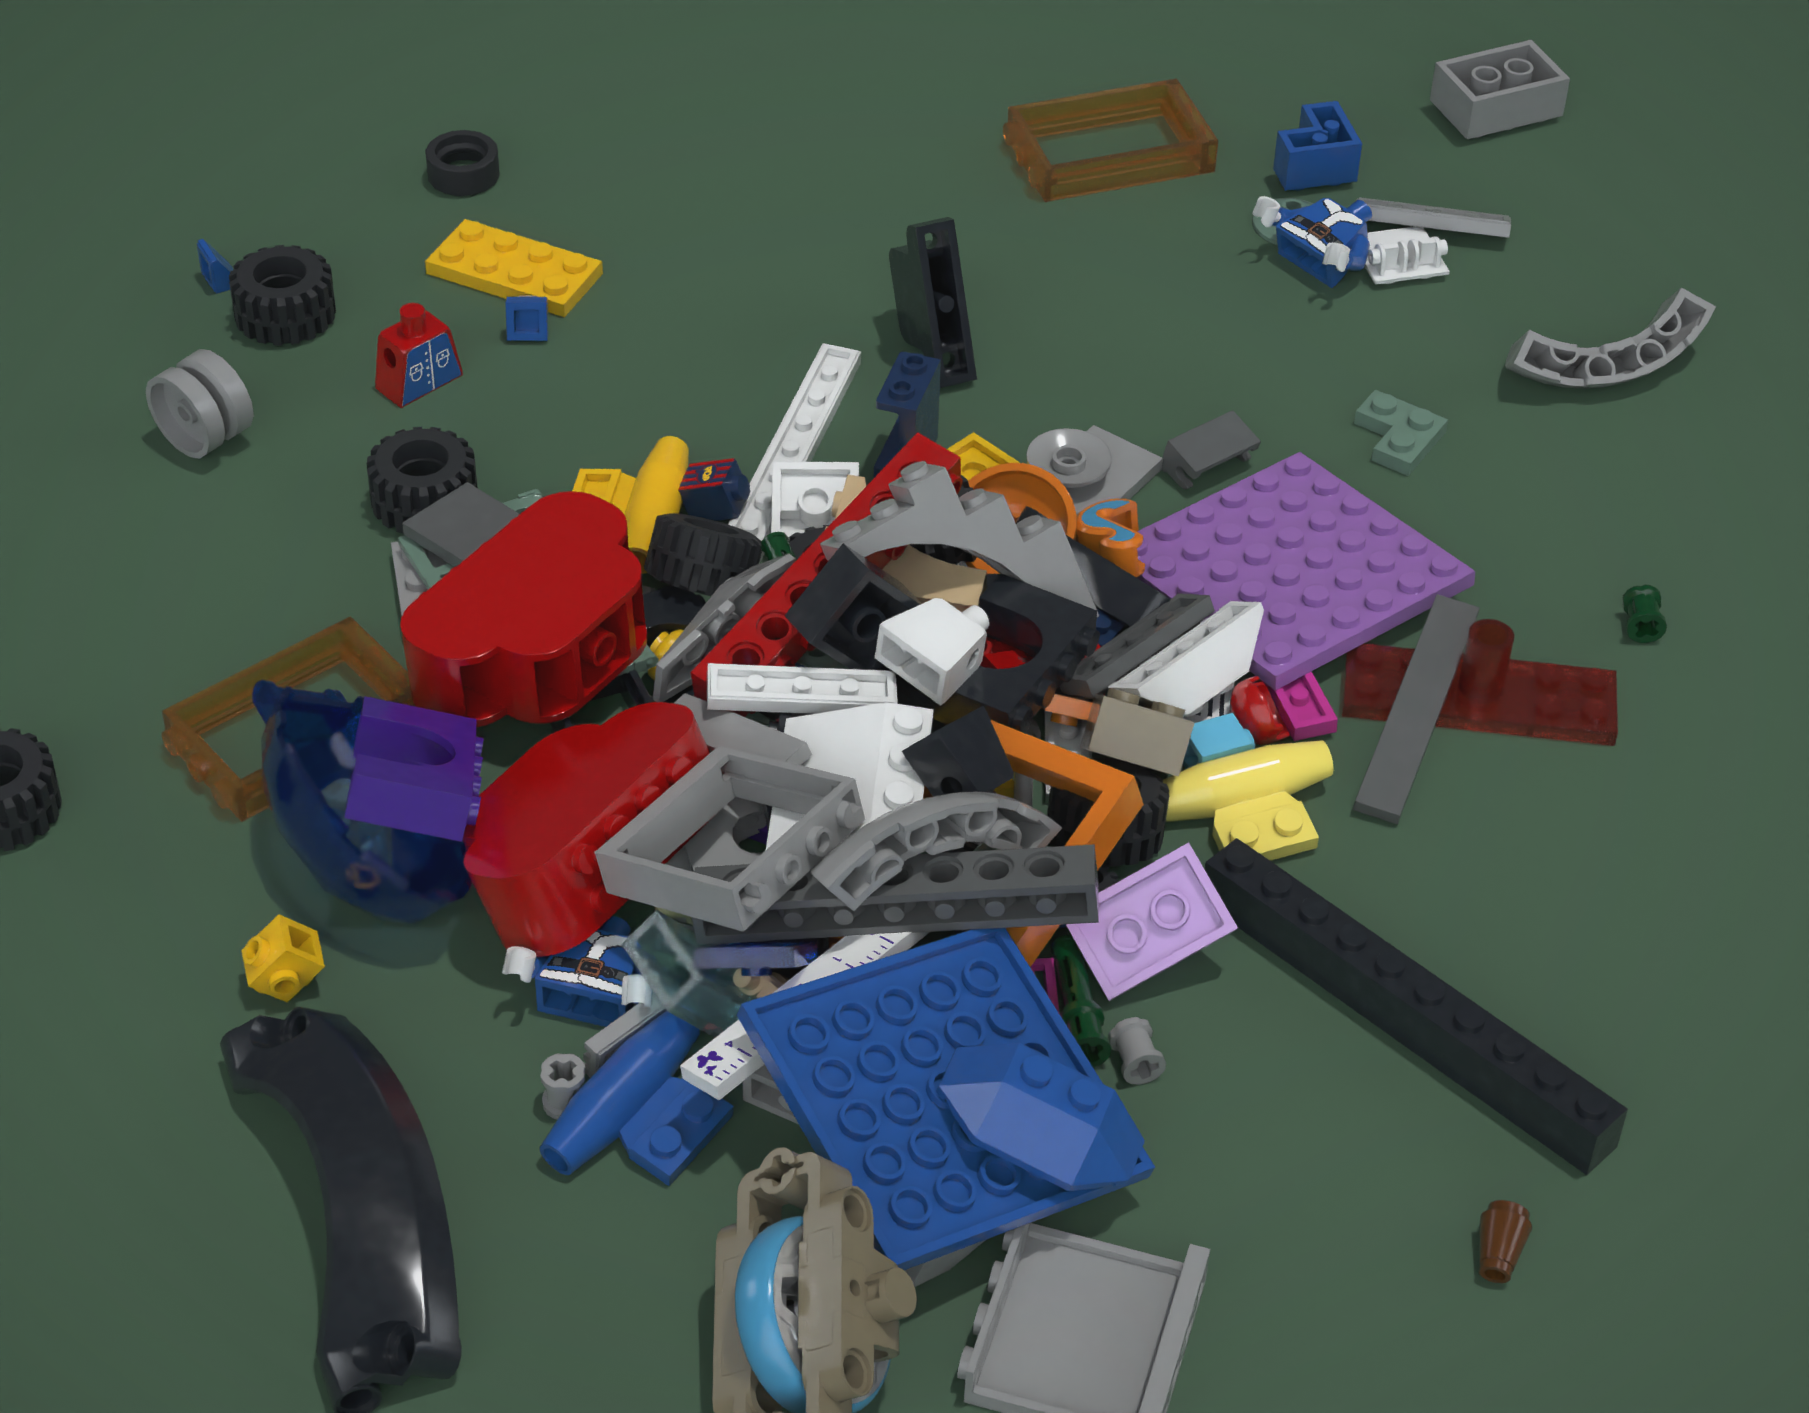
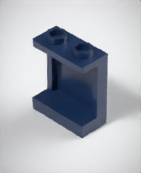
(913, 394)

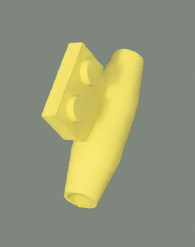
(1253, 796)

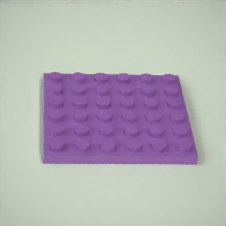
(1313, 555)

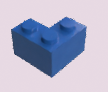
(1320, 151)

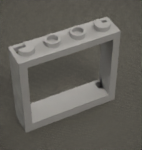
(634, 855)

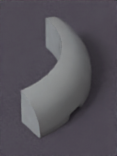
(1569, 366)
(933, 826)

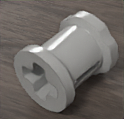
(1139, 1057)
(569, 1077)

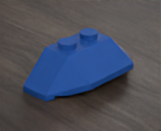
(1041, 1115)

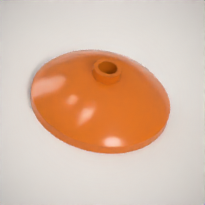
(1030, 487)

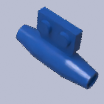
(639, 1101)

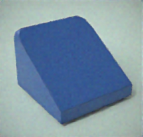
(214, 267)

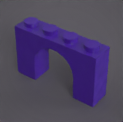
(415, 770)

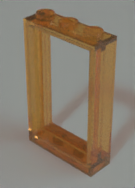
(1167, 98)
(233, 696)

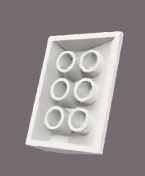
(863, 746)

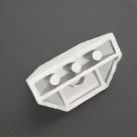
(1198, 662)

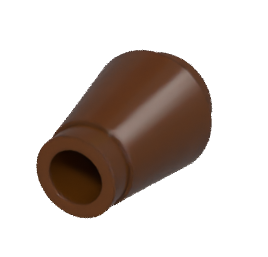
(1502, 1239)

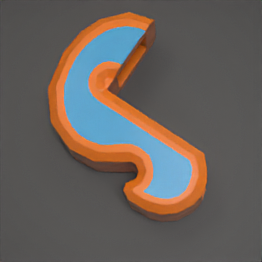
(1112, 533)

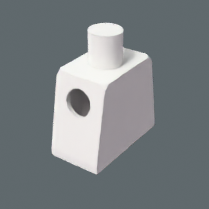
(934, 646)

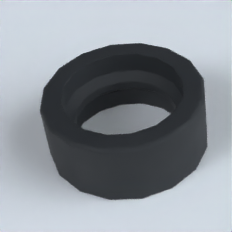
(467, 178)

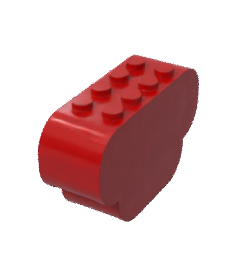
(530, 617)
(559, 806)

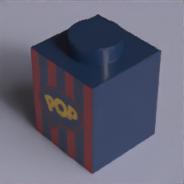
(714, 489)

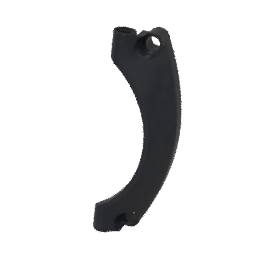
(386, 1220)

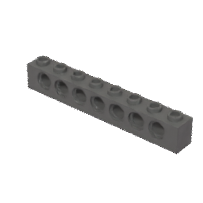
(932, 896)

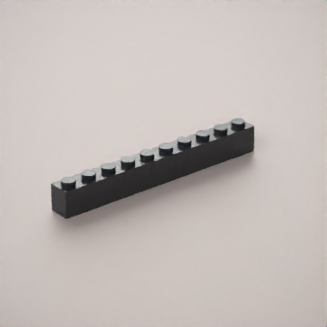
(1418, 1008)

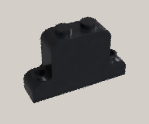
(933, 298)

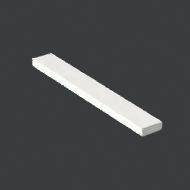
(800, 430)

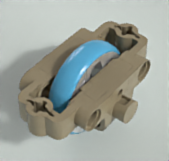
(806, 1298)

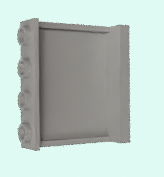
(1081, 1326)

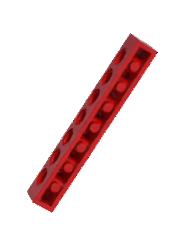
(751, 637)

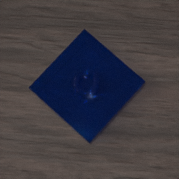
(755, 958)

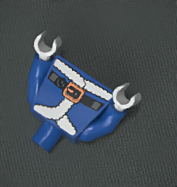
(1320, 237)
(588, 982)

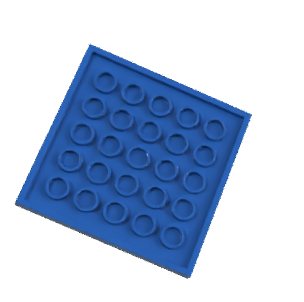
(862, 1077)

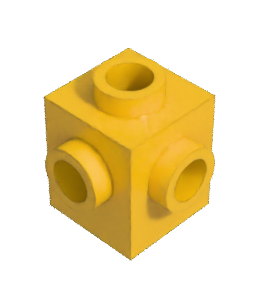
(282, 958)

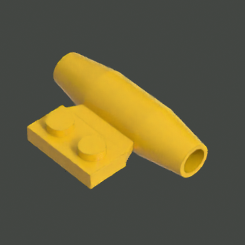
(643, 497)

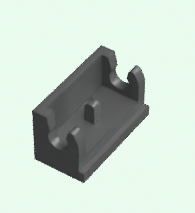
(1208, 447)

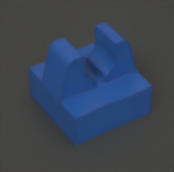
(527, 318)

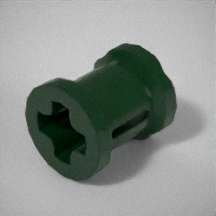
(1643, 607)

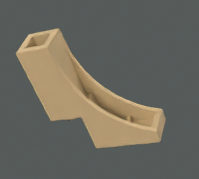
(919, 572)

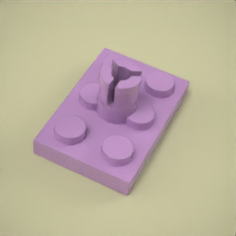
(1152, 922)

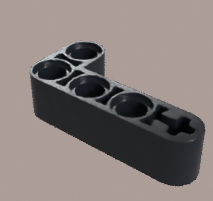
(1111, 587)

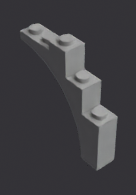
(977, 522)

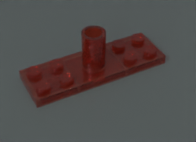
(1493, 690)

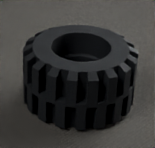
(282, 294)
(416, 471)
(699, 552)
(27, 789)
(1144, 833)

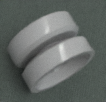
(199, 403)

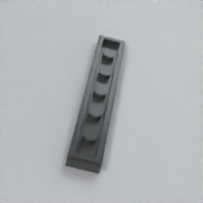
(1416, 710)

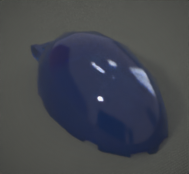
(304, 751)

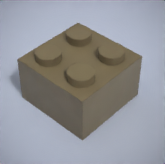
(1138, 734)

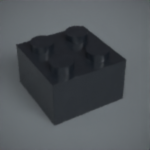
(846, 606)

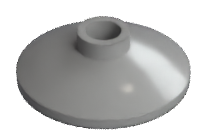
(1071, 456)

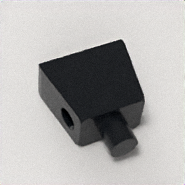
(961, 757)

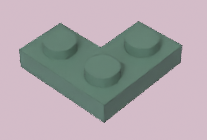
(1406, 430)

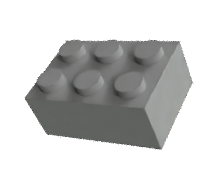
(1499, 89)

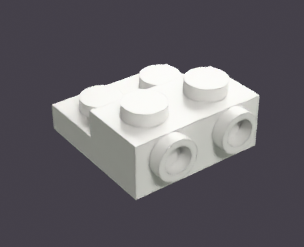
(806, 493)

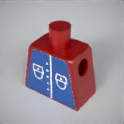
(415, 356)

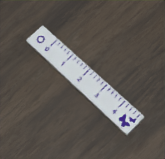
(732, 1055)

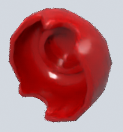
(1257, 712)

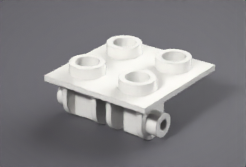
(1405, 255)

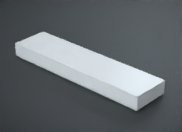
(796, 688)

